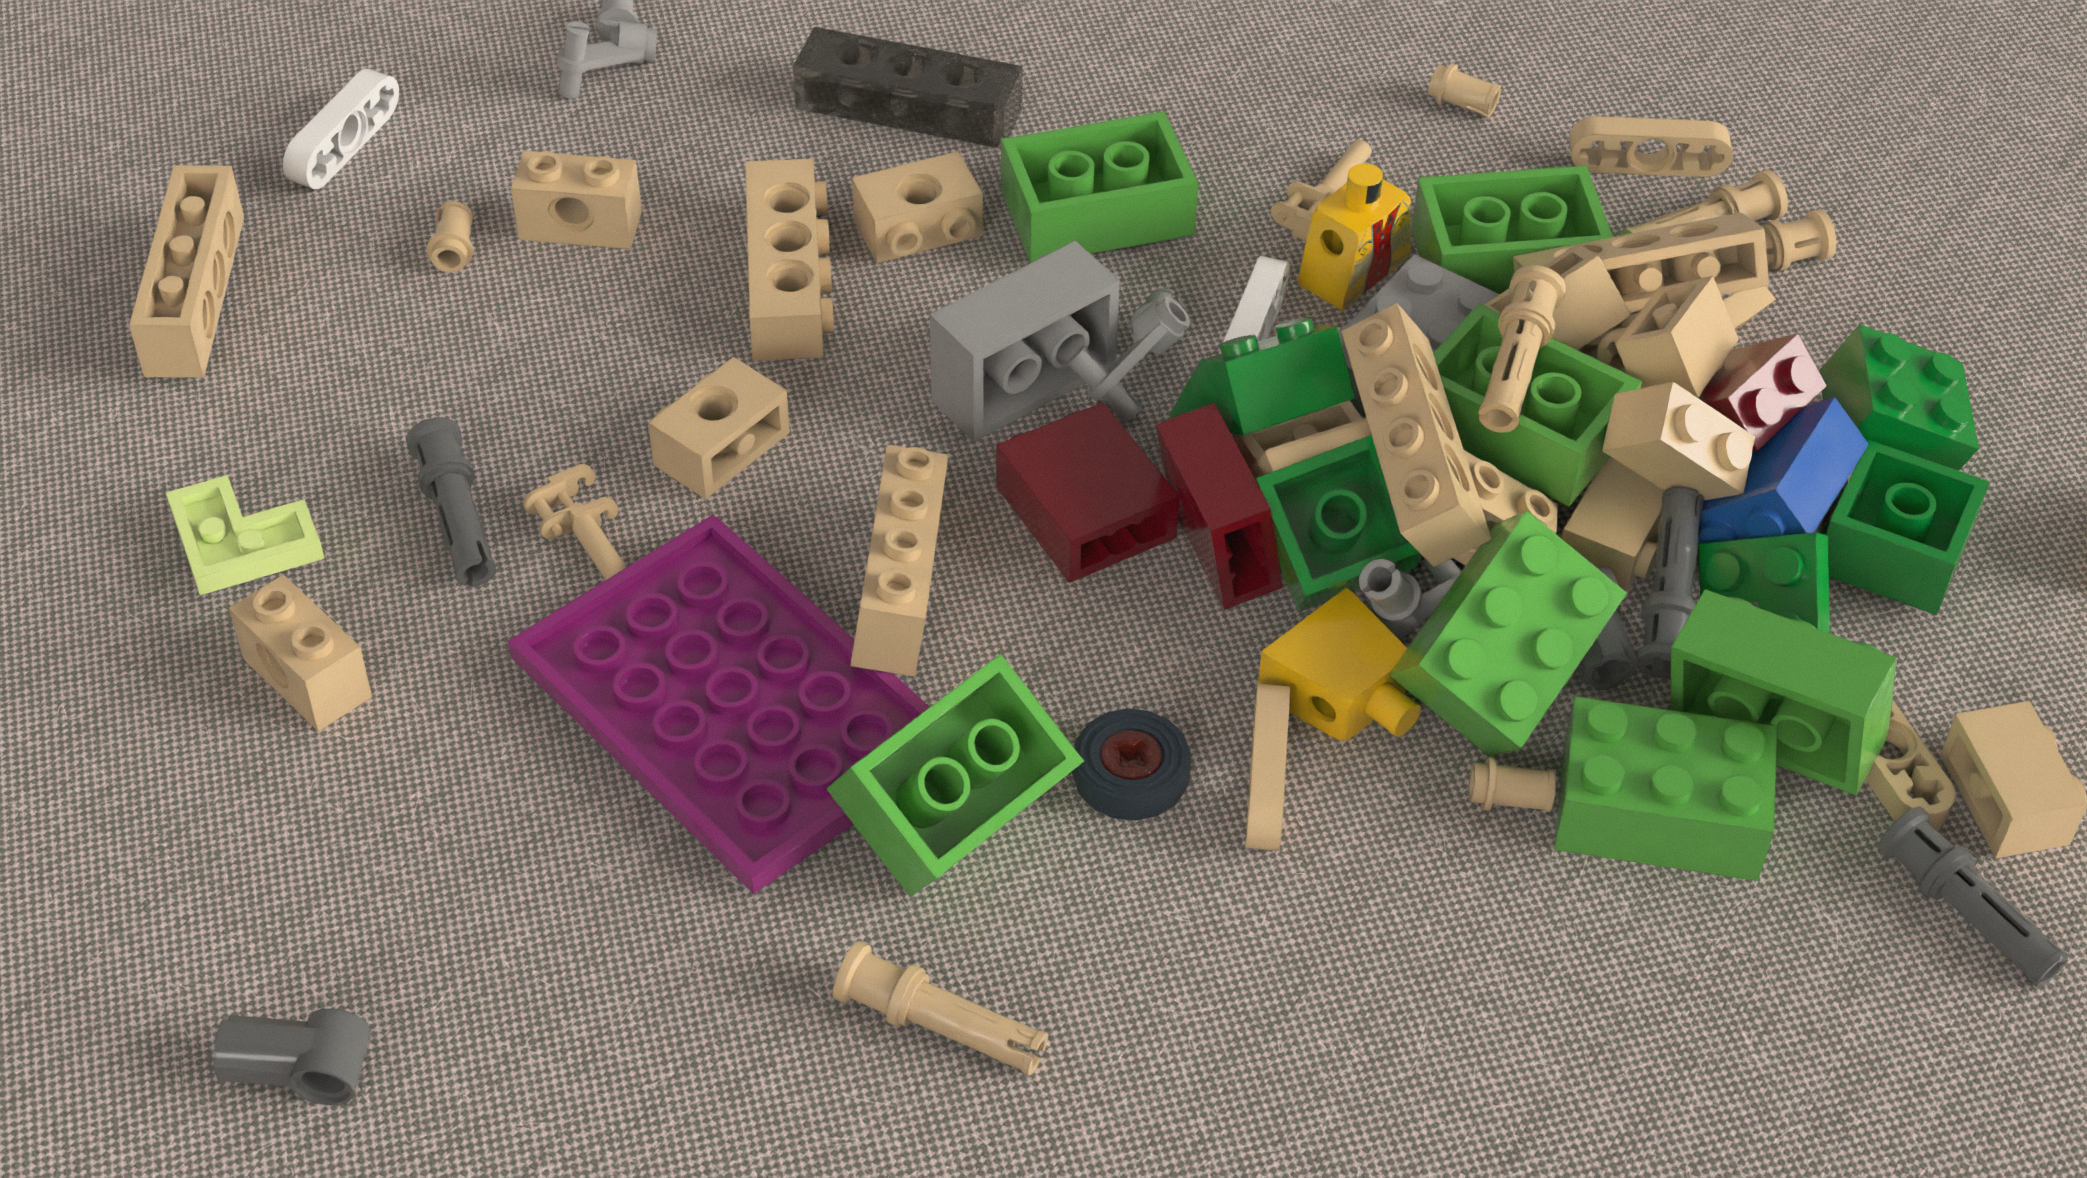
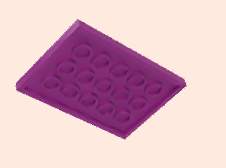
(720, 696)

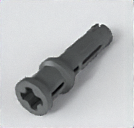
(447, 481)
(1672, 593)
(1950, 875)

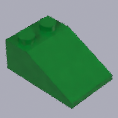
(1271, 378)

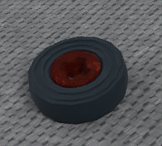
(1133, 790)

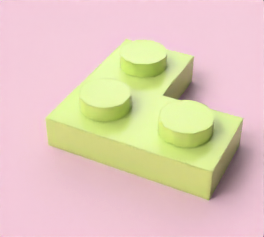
(234, 548)

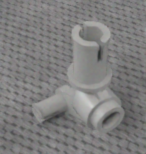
(624, 43)
(1154, 330)
(1398, 597)

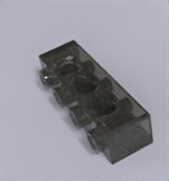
(908, 87)

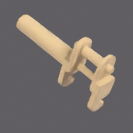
(1308, 197)
(579, 517)

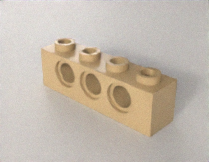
(785, 261)
(1641, 262)
(187, 272)
(1415, 436)
(900, 561)

